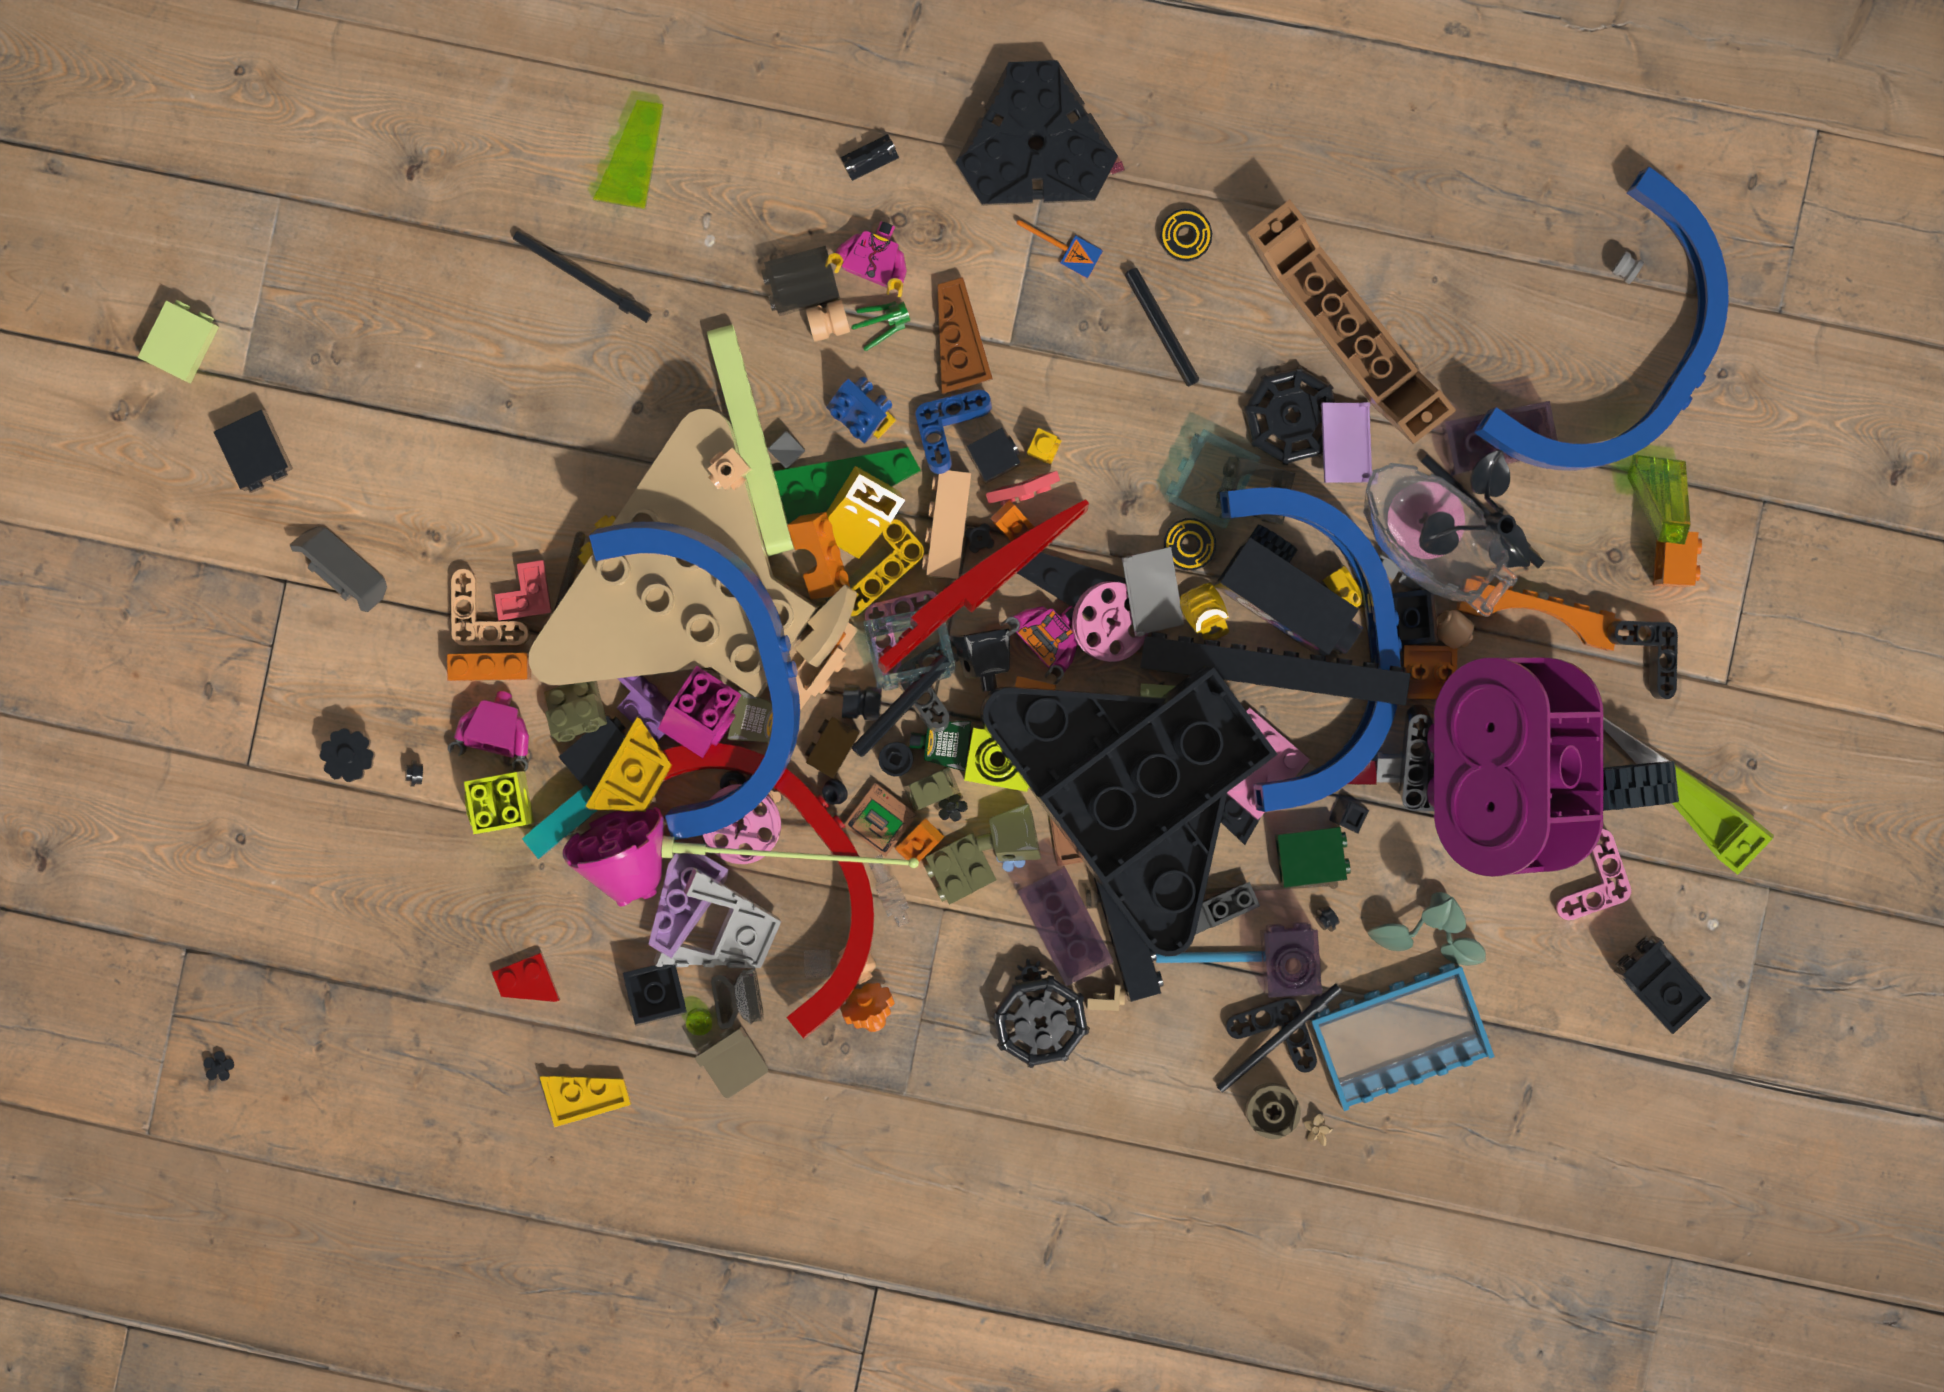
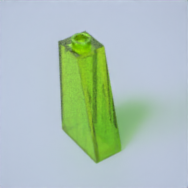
(1662, 495)

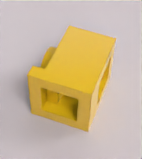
(1044, 446)

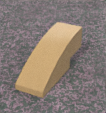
(828, 626)

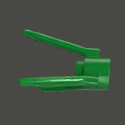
(895, 314)

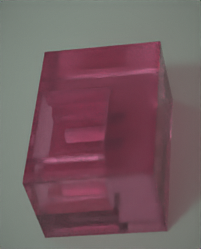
(1118, 167)

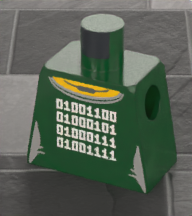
(945, 747)

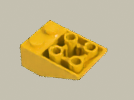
(862, 511)

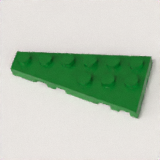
(815, 486)

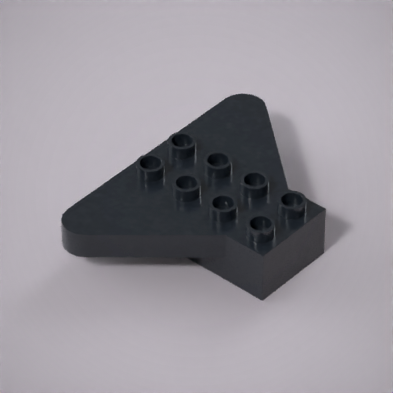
(1135, 786)

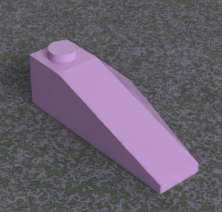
(676, 911)

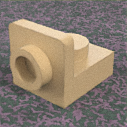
(1102, 1001)

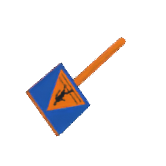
(1079, 256)

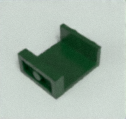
(1312, 857)

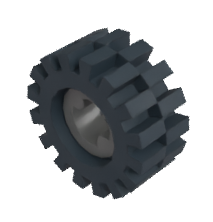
(1274, 542)

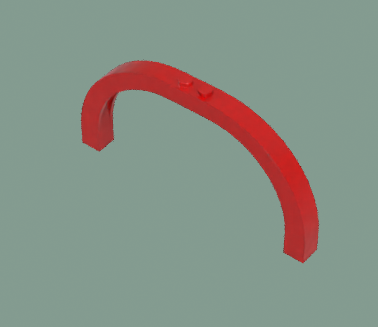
(830, 830)

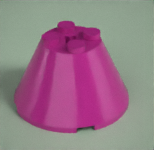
(620, 854)

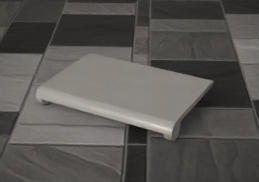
(1152, 591)

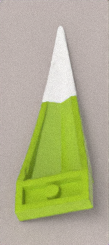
(1721, 824)

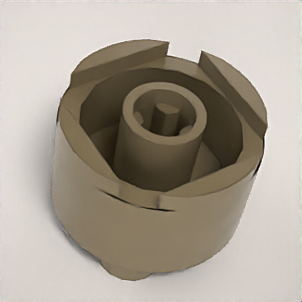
(1282, 1122)

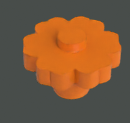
(868, 1007)

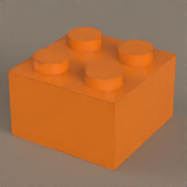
(1677, 563)

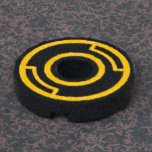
(1197, 224)
(1205, 543)

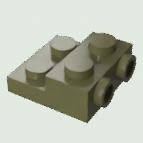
(574, 710)
(959, 869)

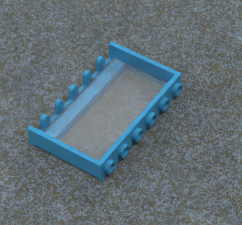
(1401, 1035)

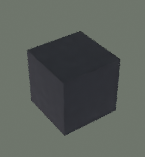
(994, 455)

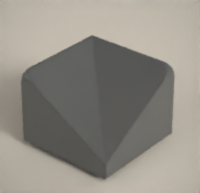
(786, 450)

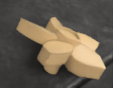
(1317, 1129)

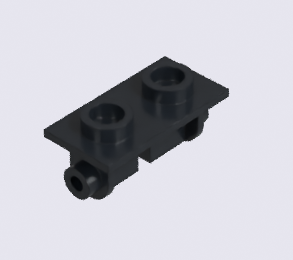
(870, 157)

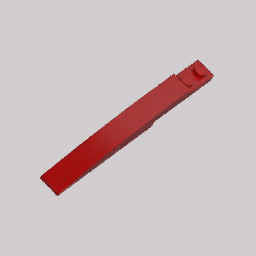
(979, 583)

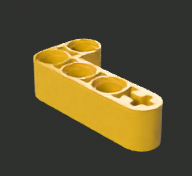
(878, 572)

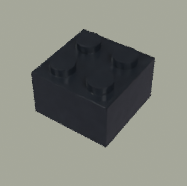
(654, 994)

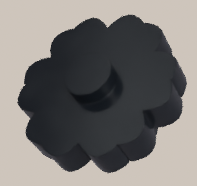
(347, 755)

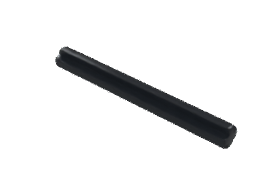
(1162, 326)
(898, 708)

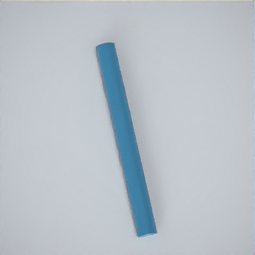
(1199, 957)

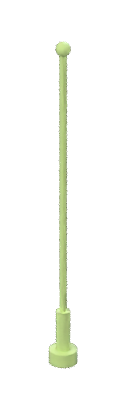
(670, 847)

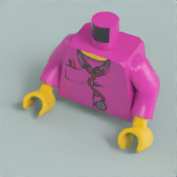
(873, 258)

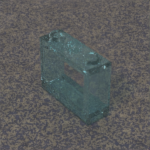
(1187, 465)
(897, 624)

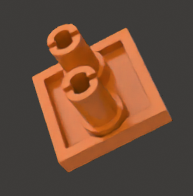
(1428, 669)

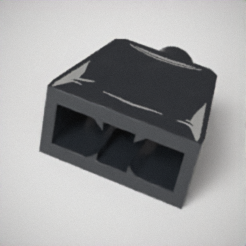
(984, 655)

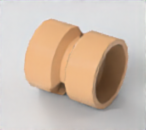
(827, 320)

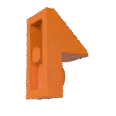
(1011, 521)
(919, 841)

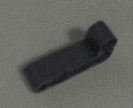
(1415, 758)

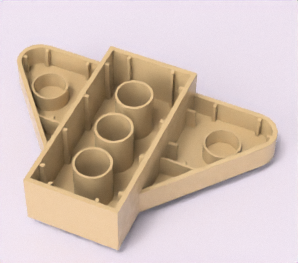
(659, 610)

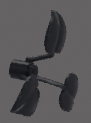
(1492, 479)

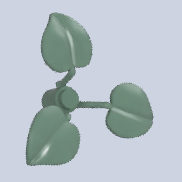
(1441, 914)

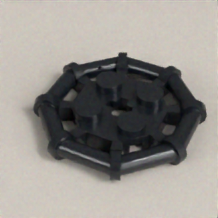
(1278, 408)
(1043, 1035)

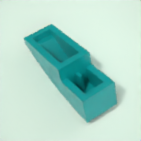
(559, 823)

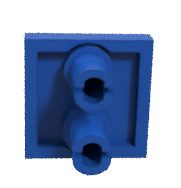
(857, 410)

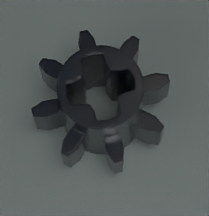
(1034, 967)

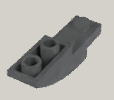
(1226, 906)

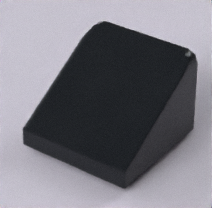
(1349, 815)

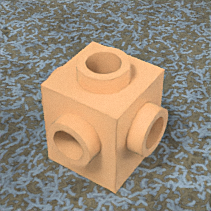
(738, 466)

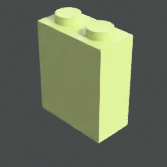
(179, 340)

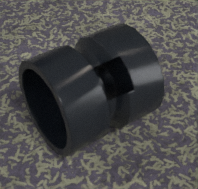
(861, 702)
(896, 759)

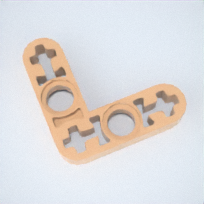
(477, 628)

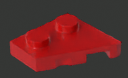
(527, 980)

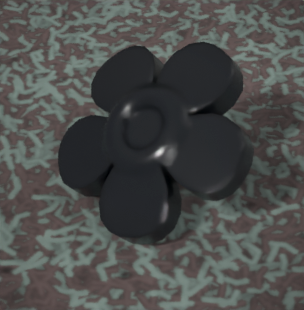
(952, 808)
(218, 1066)

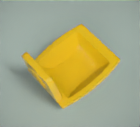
(1204, 609)

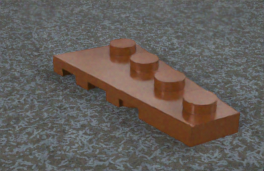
(960, 341)

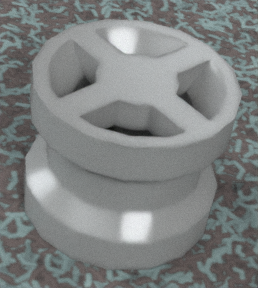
(1627, 267)

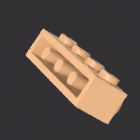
(948, 524)

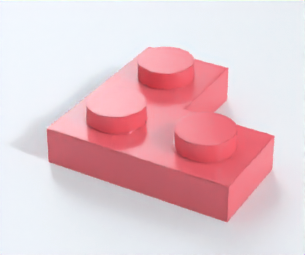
(1023, 490)
(531, 599)

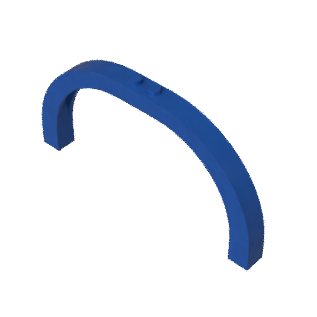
(1712, 290)
(1382, 636)
(773, 646)

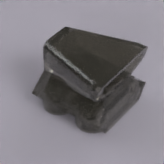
(737, 998)

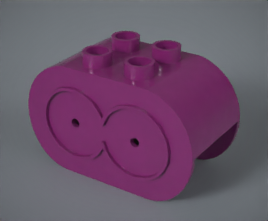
(1517, 765)

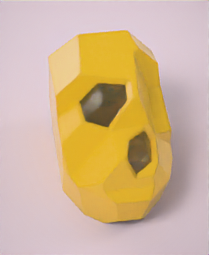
(1344, 585)

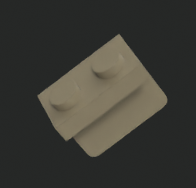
(732, 1061)

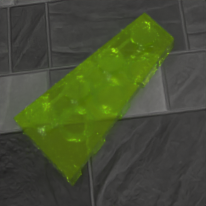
(631, 167)

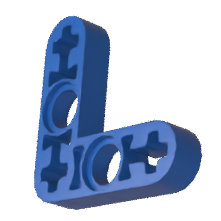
(936, 423)

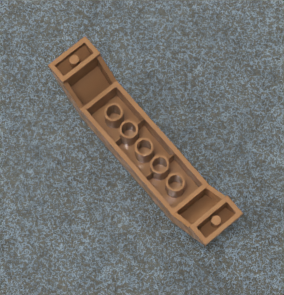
(1347, 324)

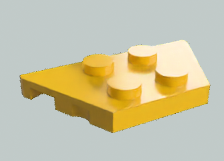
(632, 774)

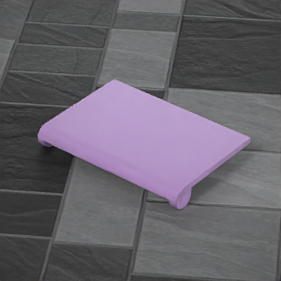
(1346, 442)

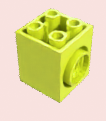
(982, 771)
(498, 802)

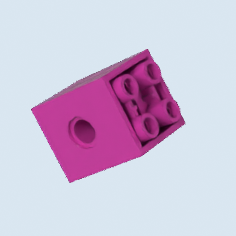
(700, 712)

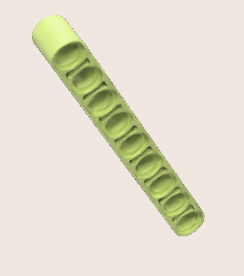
(750, 439)

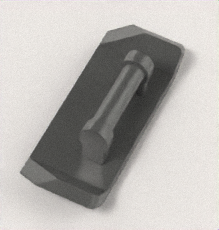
(341, 567)

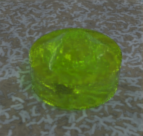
(699, 1021)

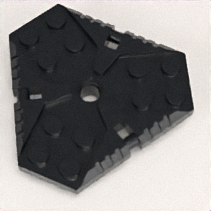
(1035, 103)

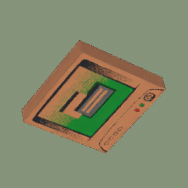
(880, 819)

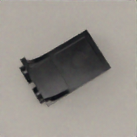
(1661, 983)

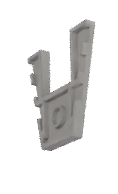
(743, 936)

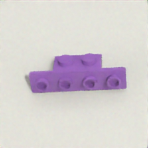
(645, 703)

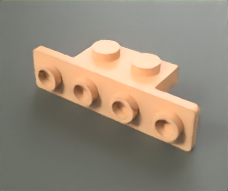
(815, 679)

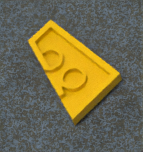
(583, 1097)

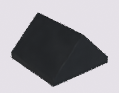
(1416, 617)

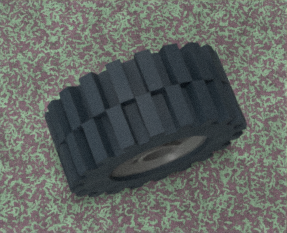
(1639, 785)

